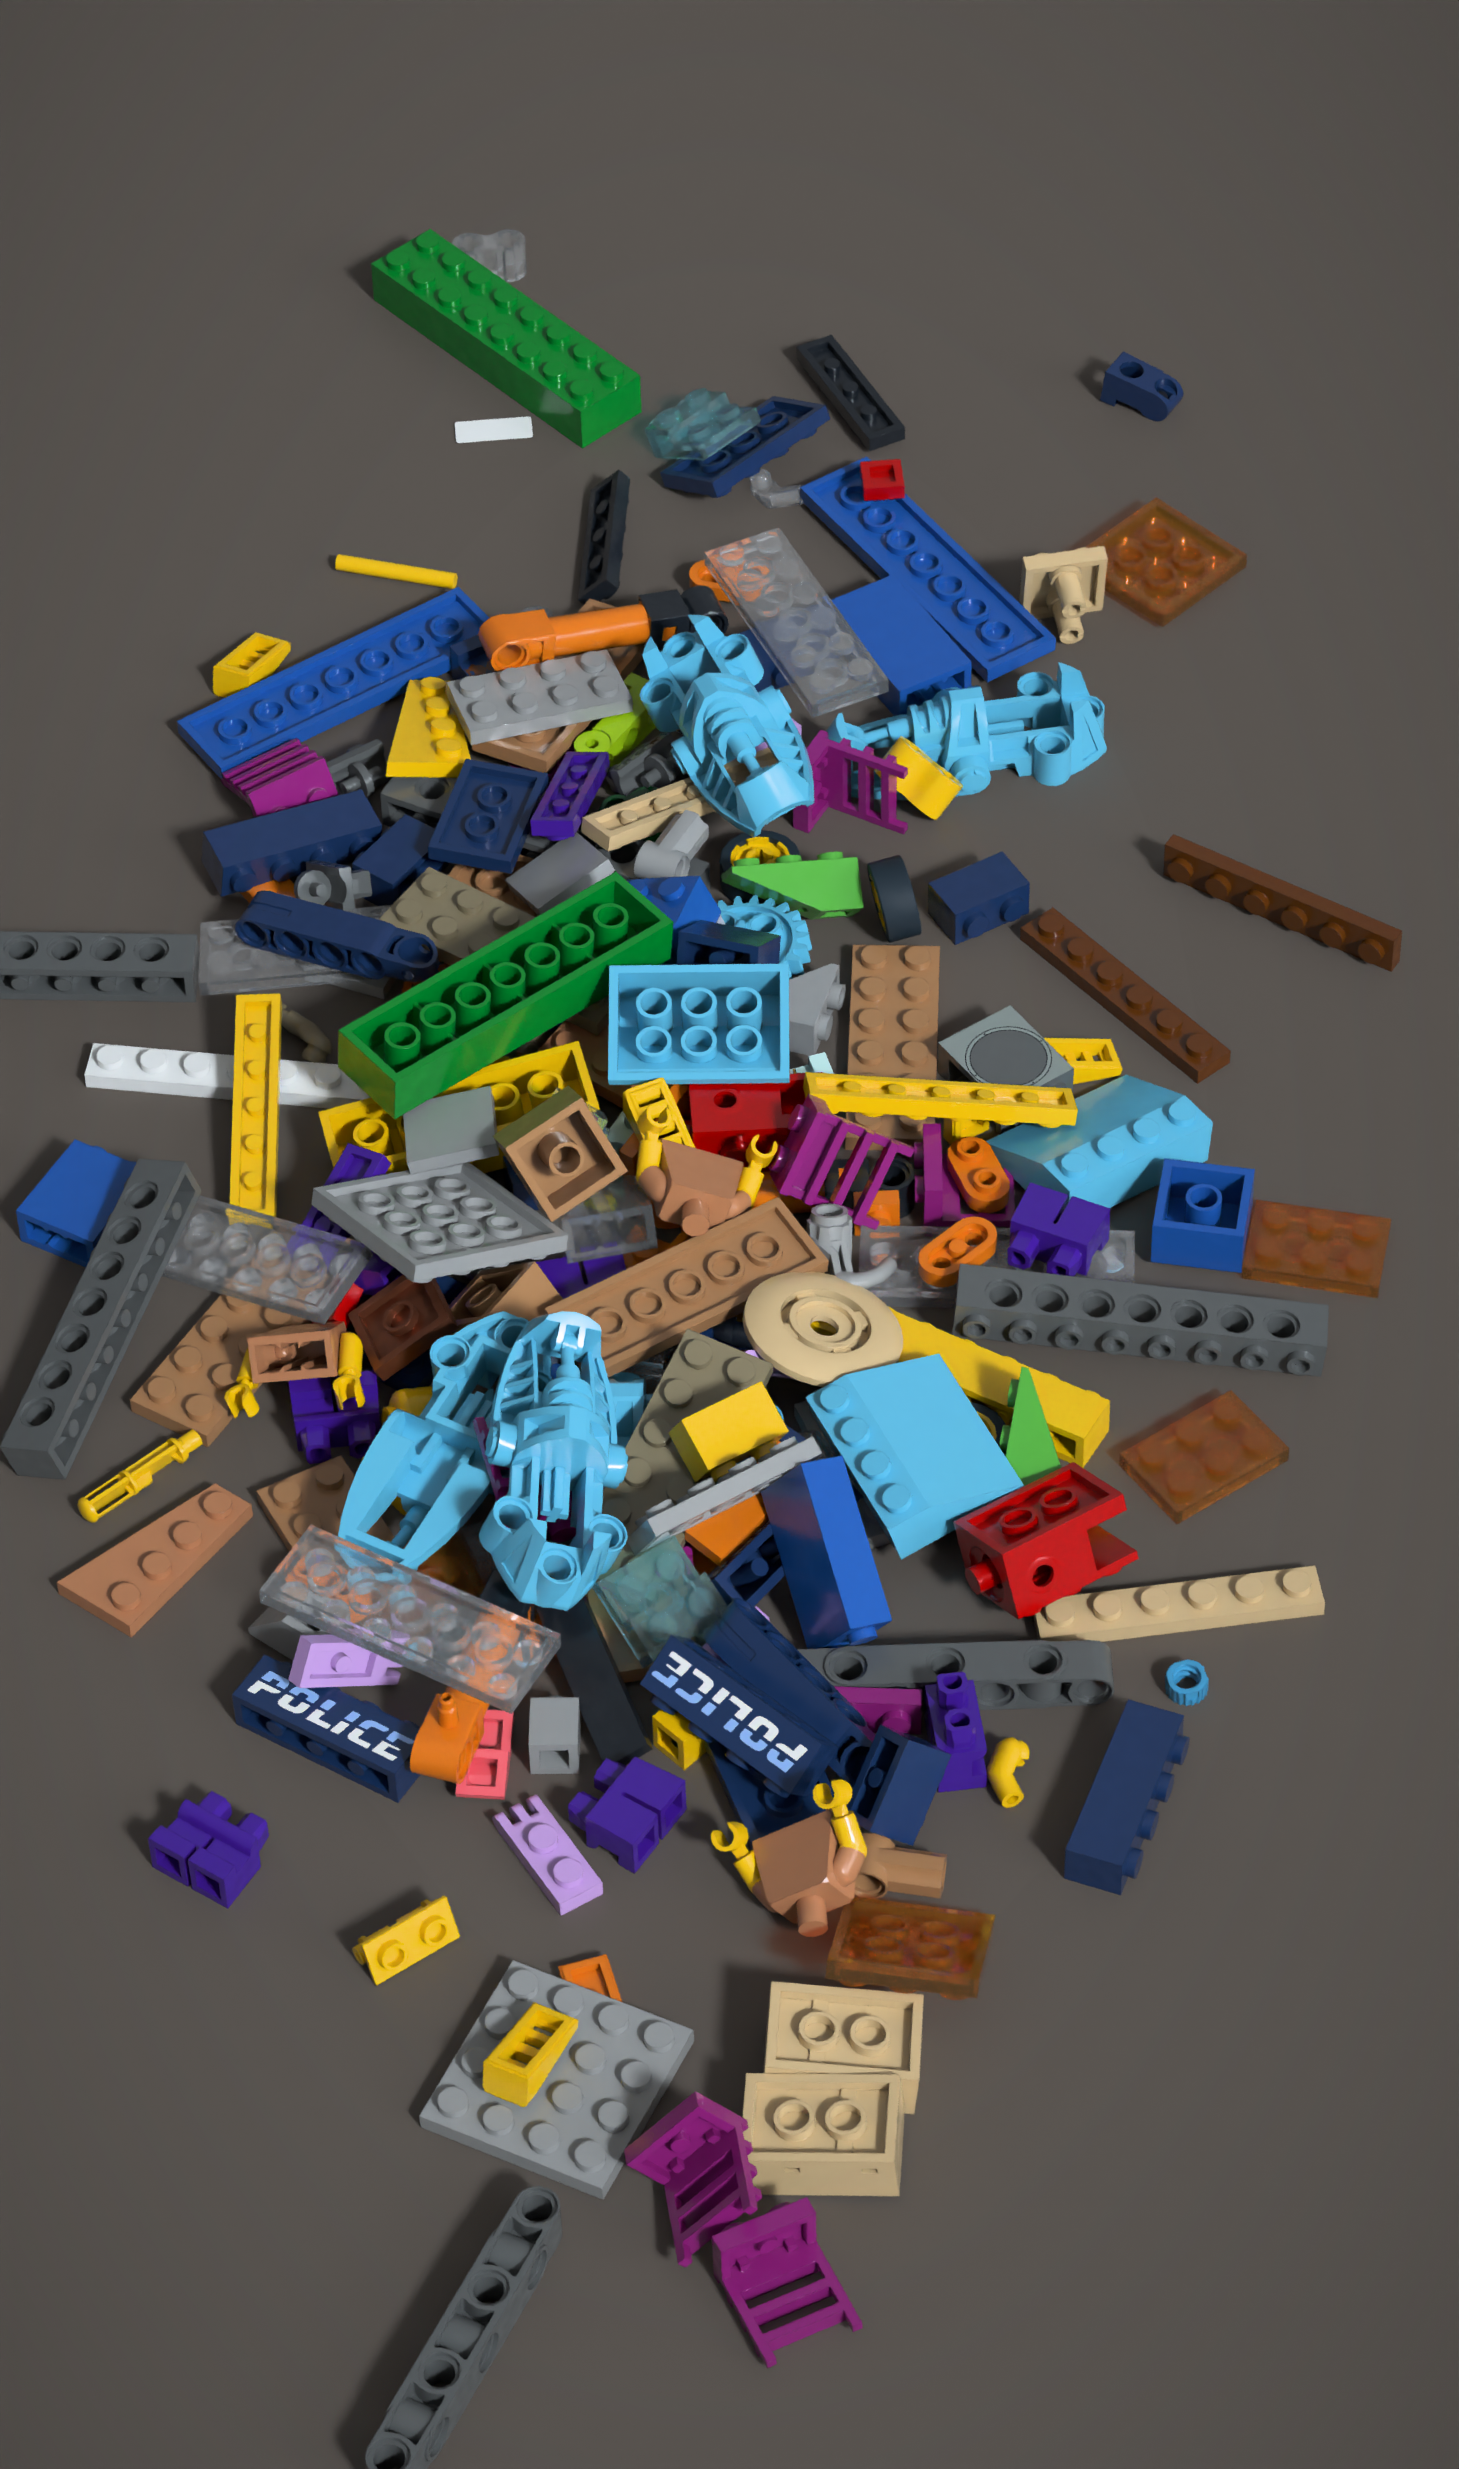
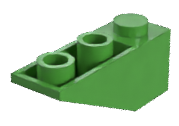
(813, 887)
(1028, 1439)

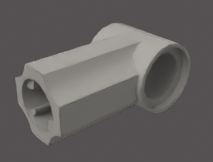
(673, 849)

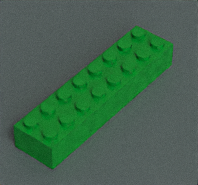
(506, 338)
(501, 995)

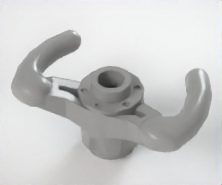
(832, 1232)

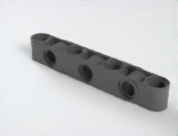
(1003, 1672)
(469, 2334)

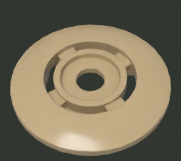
(780, 1330)

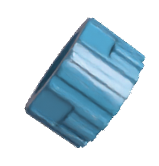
(1183, 1669)

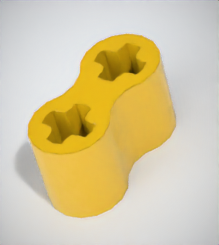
(927, 783)

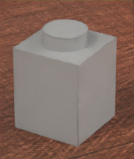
(554, 1735)

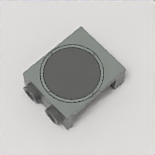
(1003, 1052)

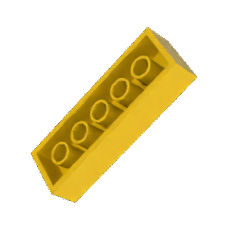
(516, 1087)

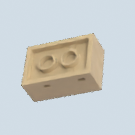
(845, 2033)
(825, 2133)

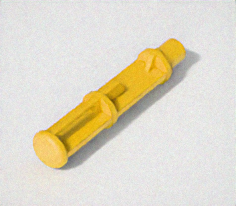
(138, 1475)

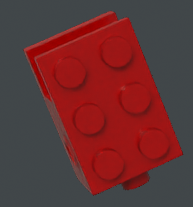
(729, 1115)
(1043, 1541)

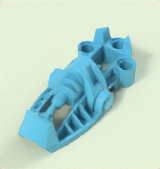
(709, 693)
(985, 736)
(565, 1445)
(435, 1457)

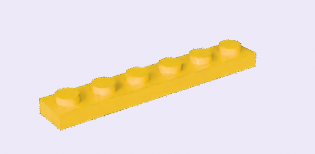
(943, 1099)
(256, 1102)

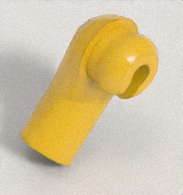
(1000, 1769)

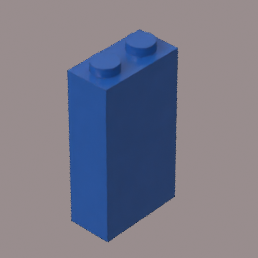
(904, 643)
(826, 1555)

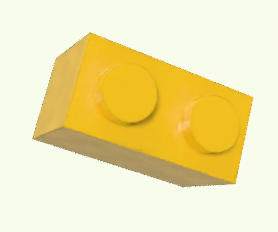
(728, 1433)

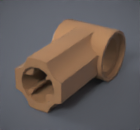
(899, 1870)

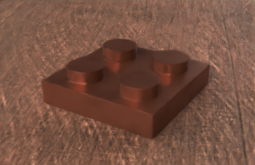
(401, 1323)

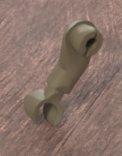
(308, 1031)

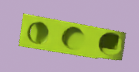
(620, 732)

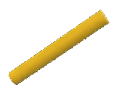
(396, 571)

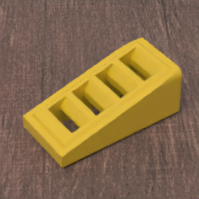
(246, 666)
(1084, 1049)
(660, 1097)
(519, 2081)

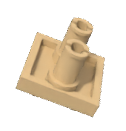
(1064, 587)

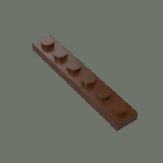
(1282, 903)
(1125, 995)

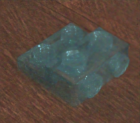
(699, 426)
(659, 1598)

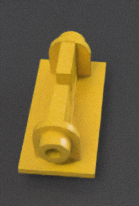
(408, 1940)

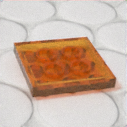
(1165, 561)
(911, 1948)

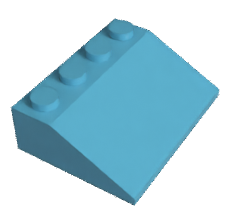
(699, 1024)
(1113, 1147)
(913, 1448)

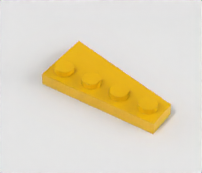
(427, 734)

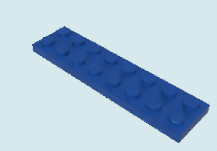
(934, 568)
(333, 683)

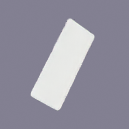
(493, 429)

